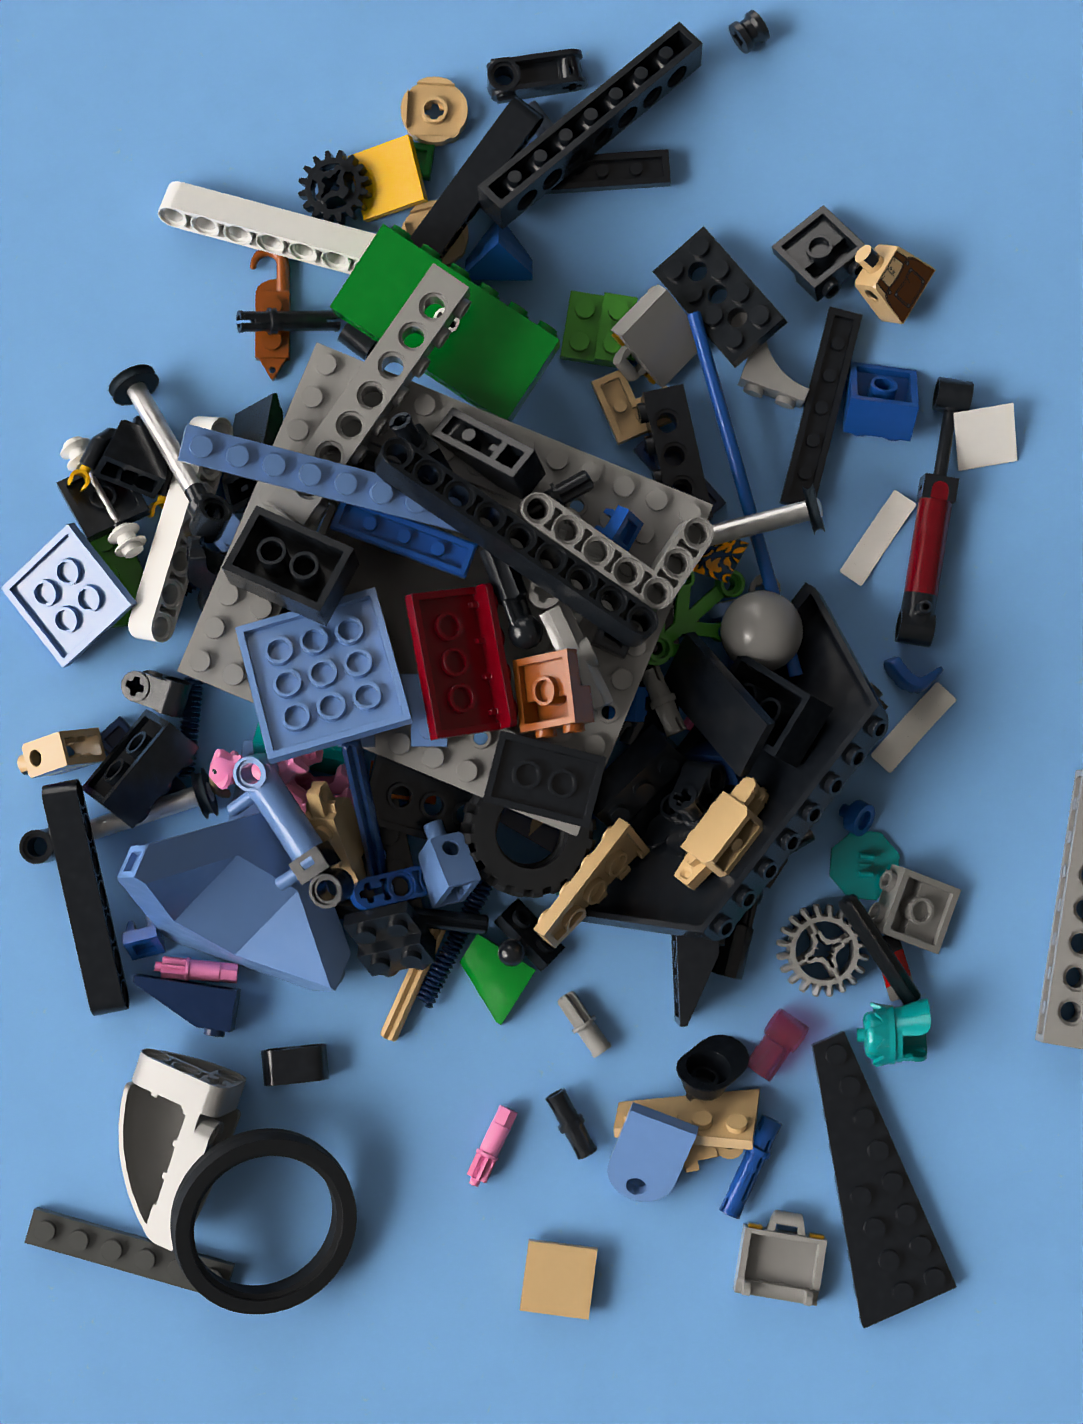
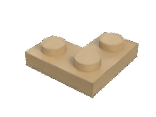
(621, 407)

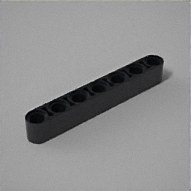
(85, 897)

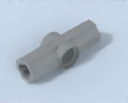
(564, 634)

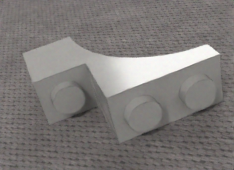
(764, 376)

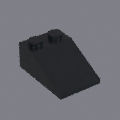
(691, 968)

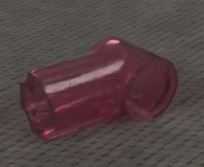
(781, 1037)

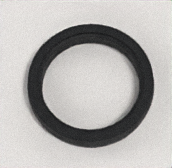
(305, 1282)

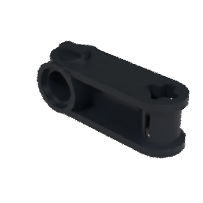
(536, 75)

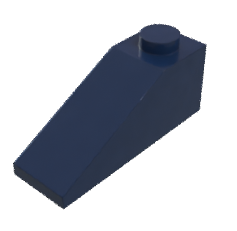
(198, 1003)

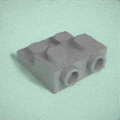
(914, 908)

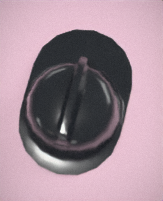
(712, 1067)

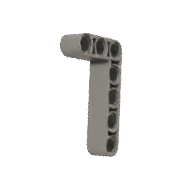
(614, 555)

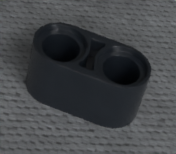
(294, 1064)

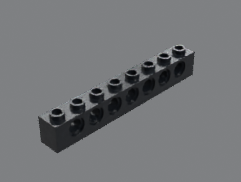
(590, 125)

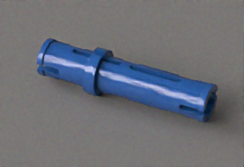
(750, 1167)

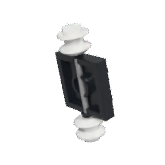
(103, 505)

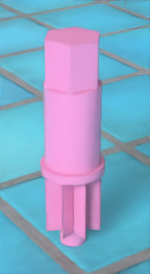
(200, 970)
(488, 1153)

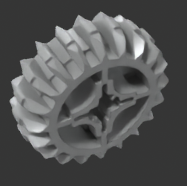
(838, 942)

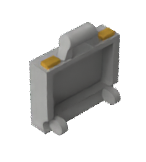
(655, 336)
(780, 1261)

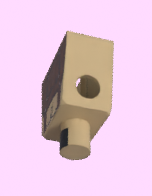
(891, 280)

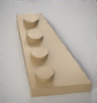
(589, 885)
(721, 1122)

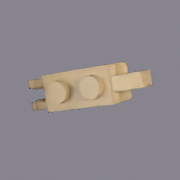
(337, 822)
(723, 834)

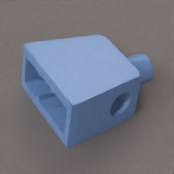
(447, 866)

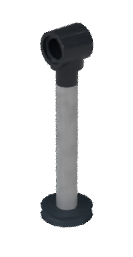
(208, 511)
(771, 519)
(108, 824)

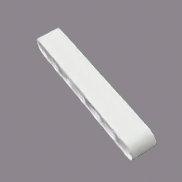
(263, 227)
(165, 571)

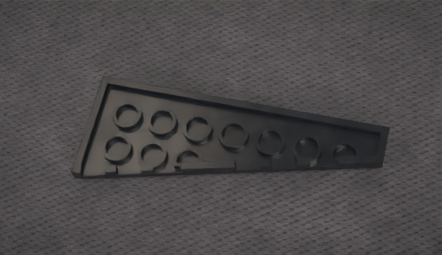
(885, 1228)

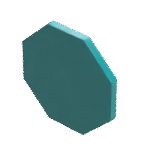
(860, 862)

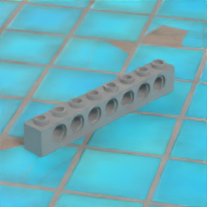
(434, 288)
(1066, 923)

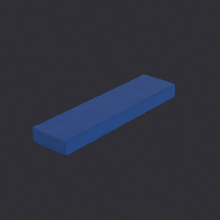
(406, 538)

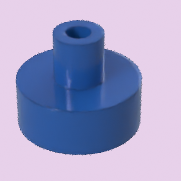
(857, 817)

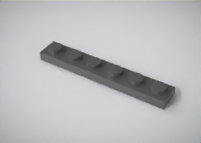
(113, 1248)

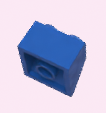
(880, 401)

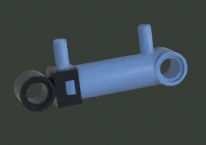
(309, 854)

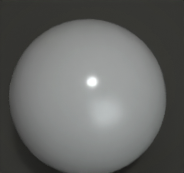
(762, 628)

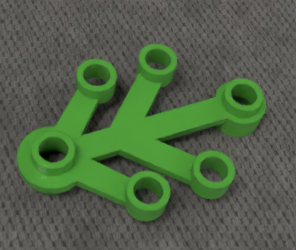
(686, 618)

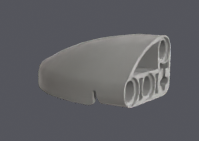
(167, 1122)

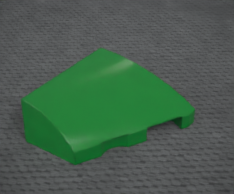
(493, 980)

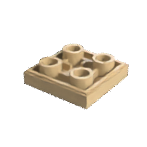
(558, 1279)

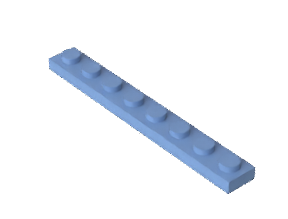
(300, 473)

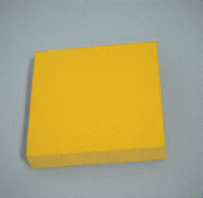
(394, 177)

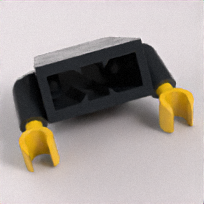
(128, 460)

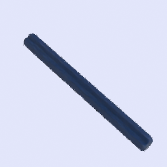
(364, 806)

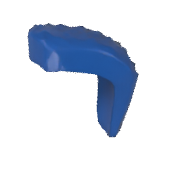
(906, 679)

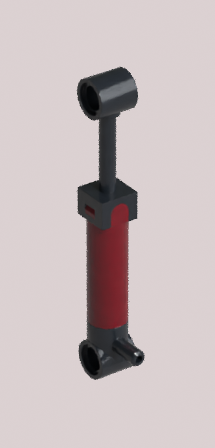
(935, 500)

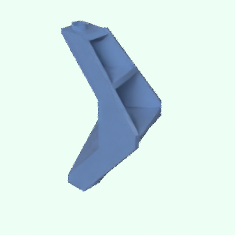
(221, 898)

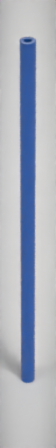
(735, 460)

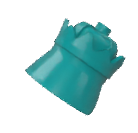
(896, 1032)

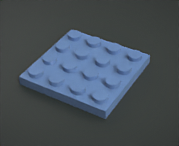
(323, 682)

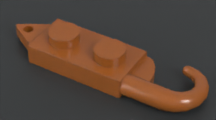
(273, 293)

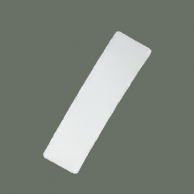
(877, 537)
(913, 727)

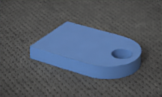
(650, 1149)

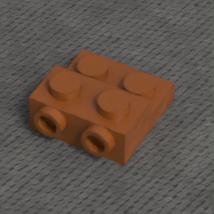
(551, 694)

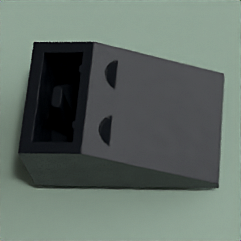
(256, 423)

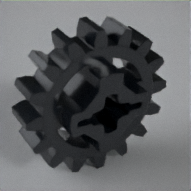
(340, 176)

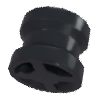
(749, 31)

